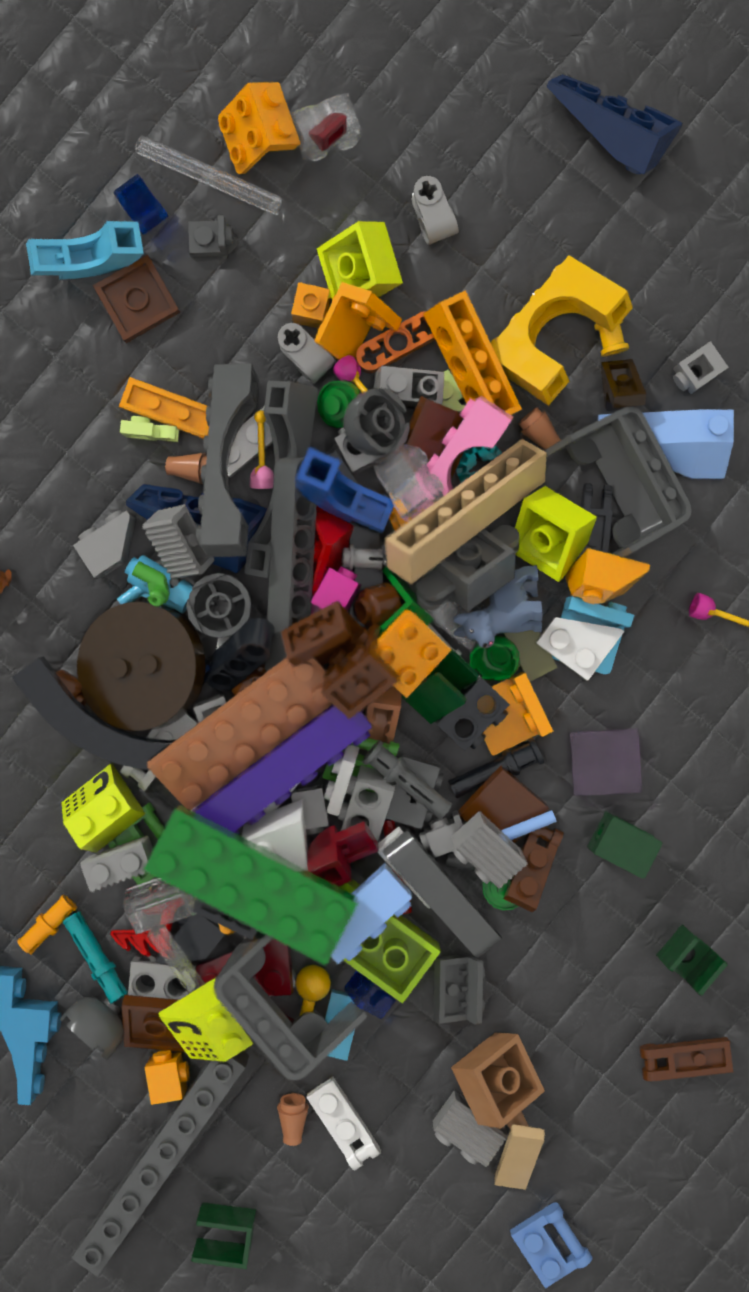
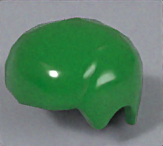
(497, 661)

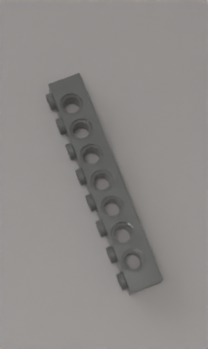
(157, 1162)

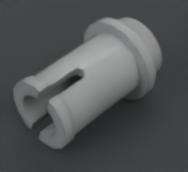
(359, 558)

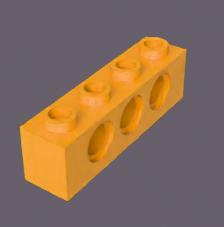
(470, 353)

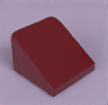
(329, 130)

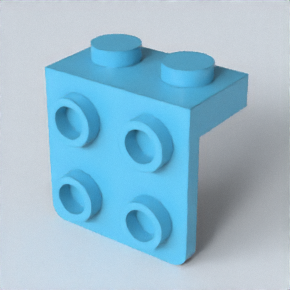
(613, 616)

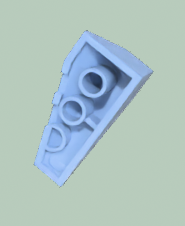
(694, 440)

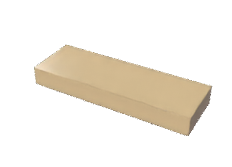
(519, 1156)

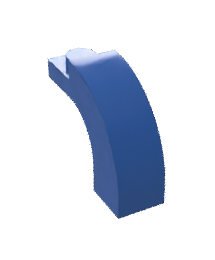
(332, 491)

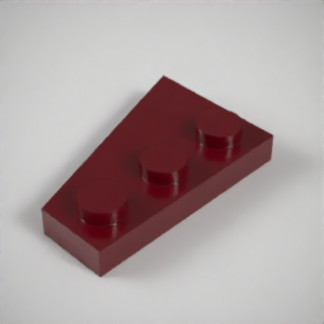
(273, 977)

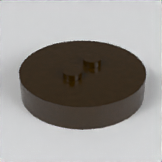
(141, 666)

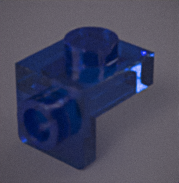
(140, 204)
(369, 995)

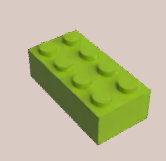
(396, 956)

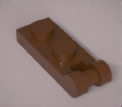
(528, 884)
(687, 1059)

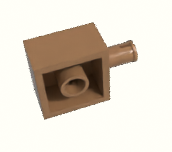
(498, 1081)

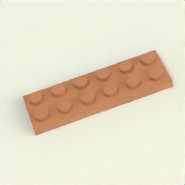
(241, 731)

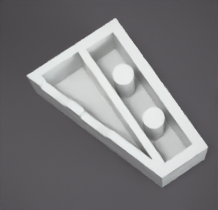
(282, 833)

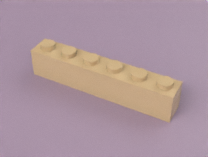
(465, 511)

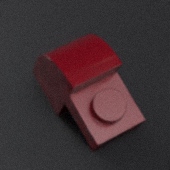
(335, 850)

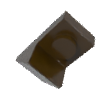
(621, 385)

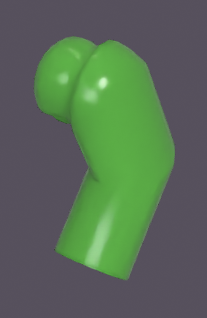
(156, 583)

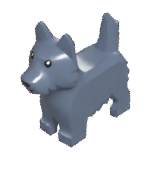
(507, 611)

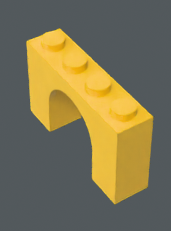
(568, 290)

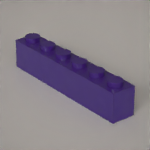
(283, 768)

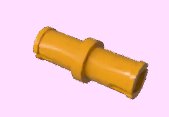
(46, 924)

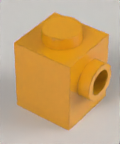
(166, 1076)

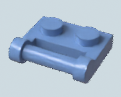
(542, 1250)

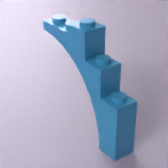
(25, 1028)

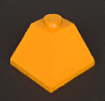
(603, 576)

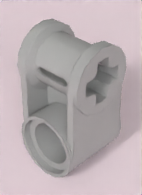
(434, 215)
(307, 356)

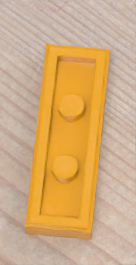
(165, 407)

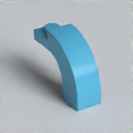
(100, 253)

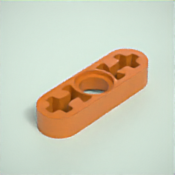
(373, 346)

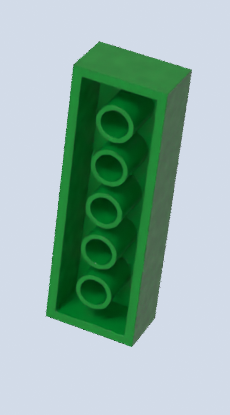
(251, 884)

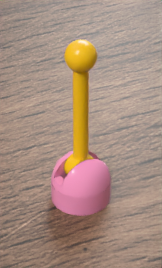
(261, 476)

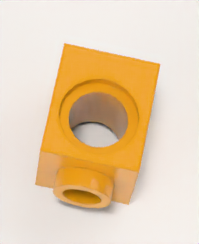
(310, 305)

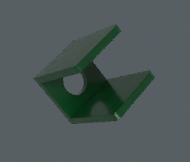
(441, 689)
(624, 845)
(701, 969)
(223, 1252)

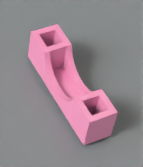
(481, 427)

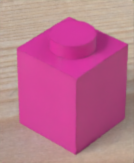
(336, 586)

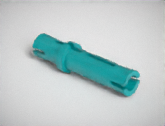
(92, 952)

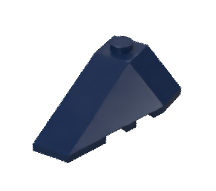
(625, 132)
(151, 498)

